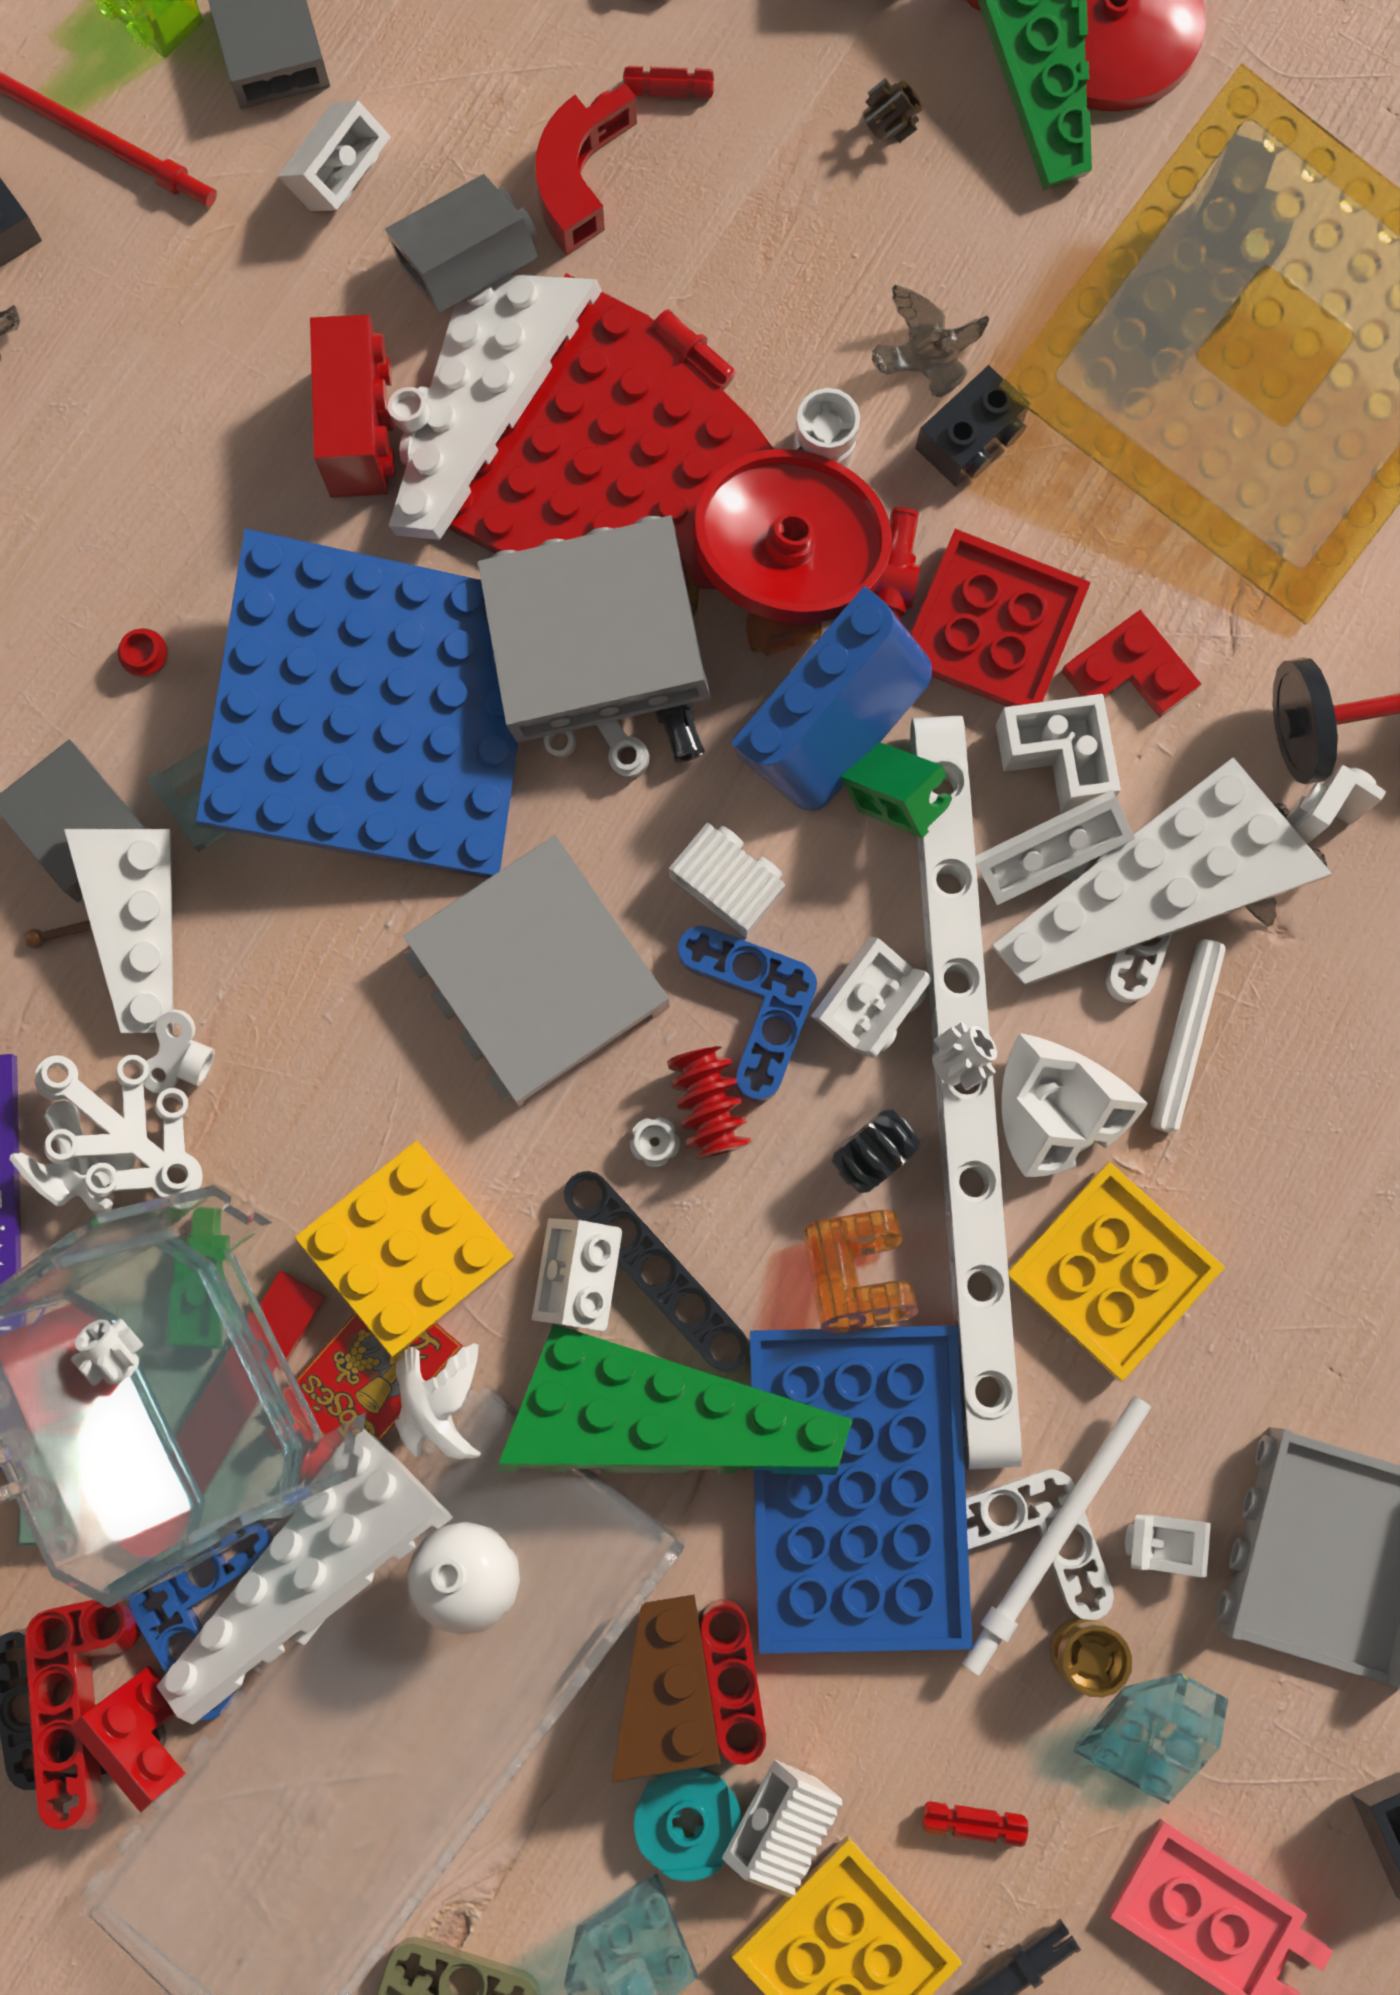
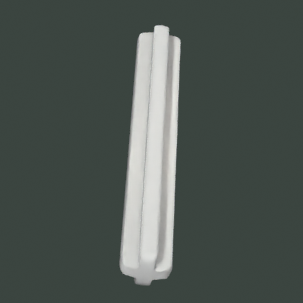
(1188, 1036)

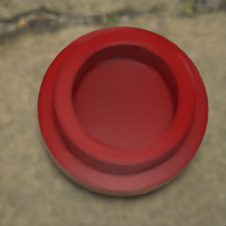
(142, 652)

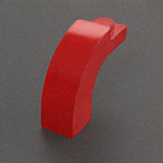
(566, 144)

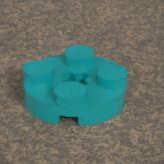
(666, 1846)

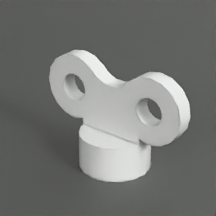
(409, 413)
(178, 1054)

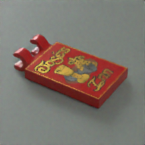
(360, 1377)

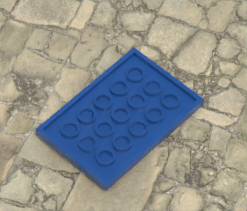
(884, 1541)

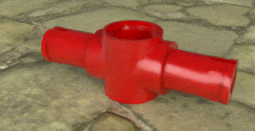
(901, 574)

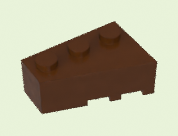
(668, 1697)

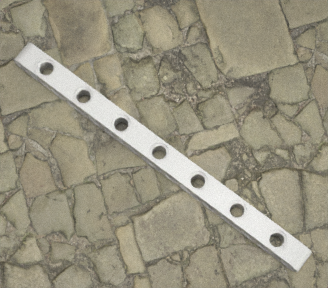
(967, 1121)

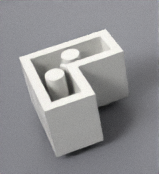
(1067, 735)

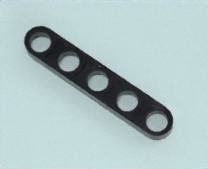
(680, 1280)

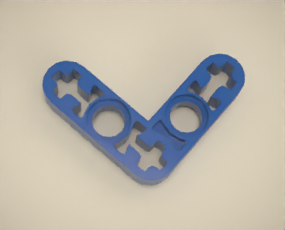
(775, 1002)
(181, 1597)

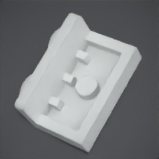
(1345, 794)
(872, 999)

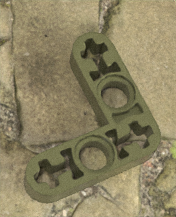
(396, 1983)

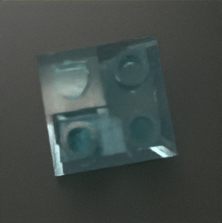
(1157, 1734)
(631, 1947)

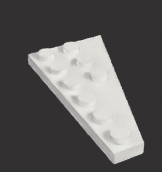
(482, 383)
(1186, 866)
(305, 1576)

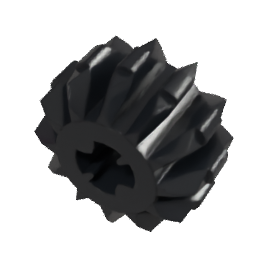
(876, 1151)

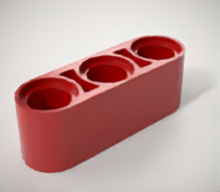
(739, 1706)

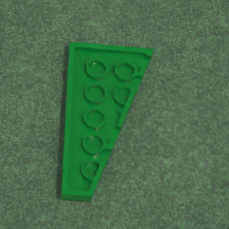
(1047, 75)
(645, 1414)

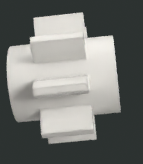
(964, 1056)
(107, 1352)

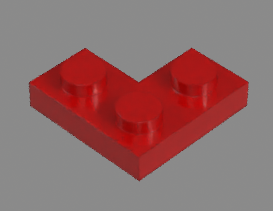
(1138, 655)
(123, 1743)

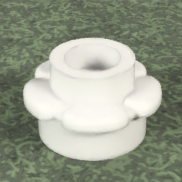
(659, 1128)

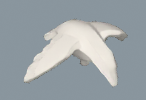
(66, 1180)
(430, 1403)

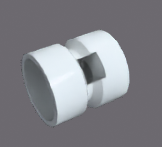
(827, 425)

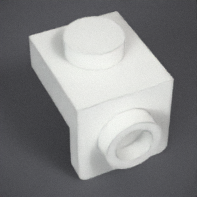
(1168, 1544)

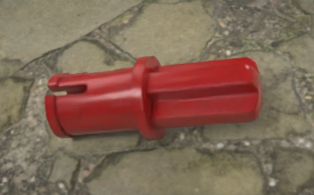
(693, 349)

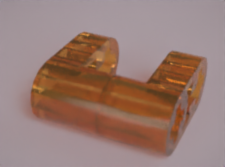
(834, 1275)

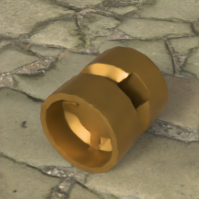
(1091, 1657)

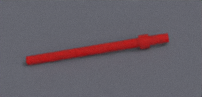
(167, 173)

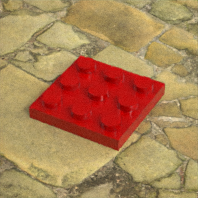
(997, 620)

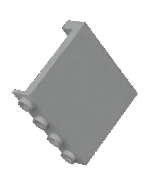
(592, 629)
(534, 971)
(1319, 1558)

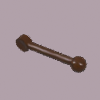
(35, 938)

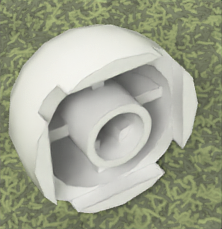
(463, 1578)

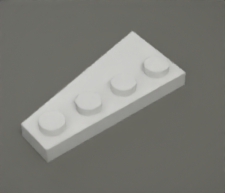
(130, 913)

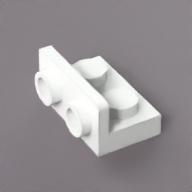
(577, 1274)

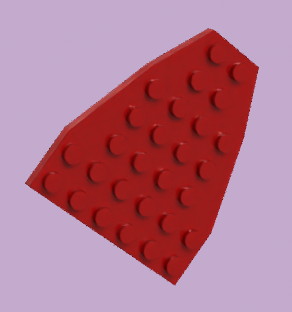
(607, 442)

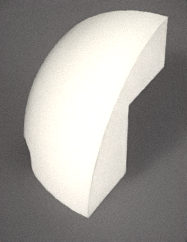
(1060, 1106)

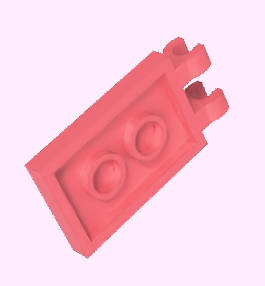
(1213, 1917)

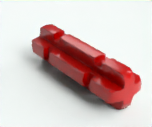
(669, 81)
(975, 1824)

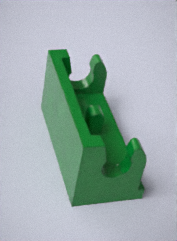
(897, 788)

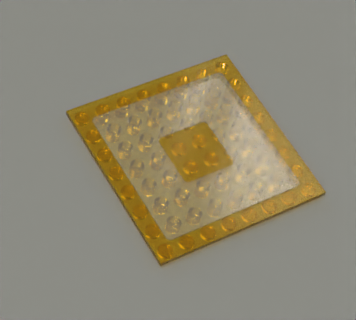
(1243, 347)

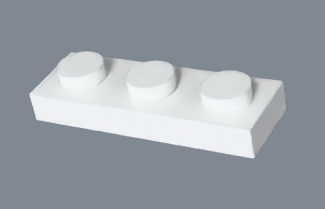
(1054, 847)

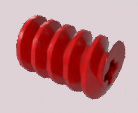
(708, 1102)

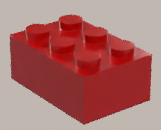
(351, 406)

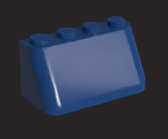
(835, 703)

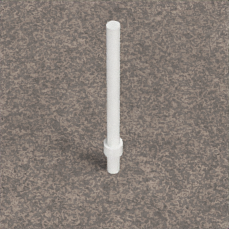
(1001, 1622)

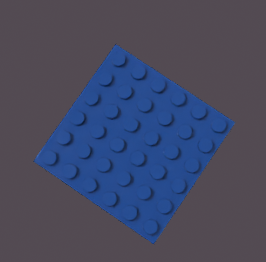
(359, 710)

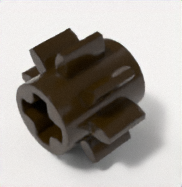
(892, 110)

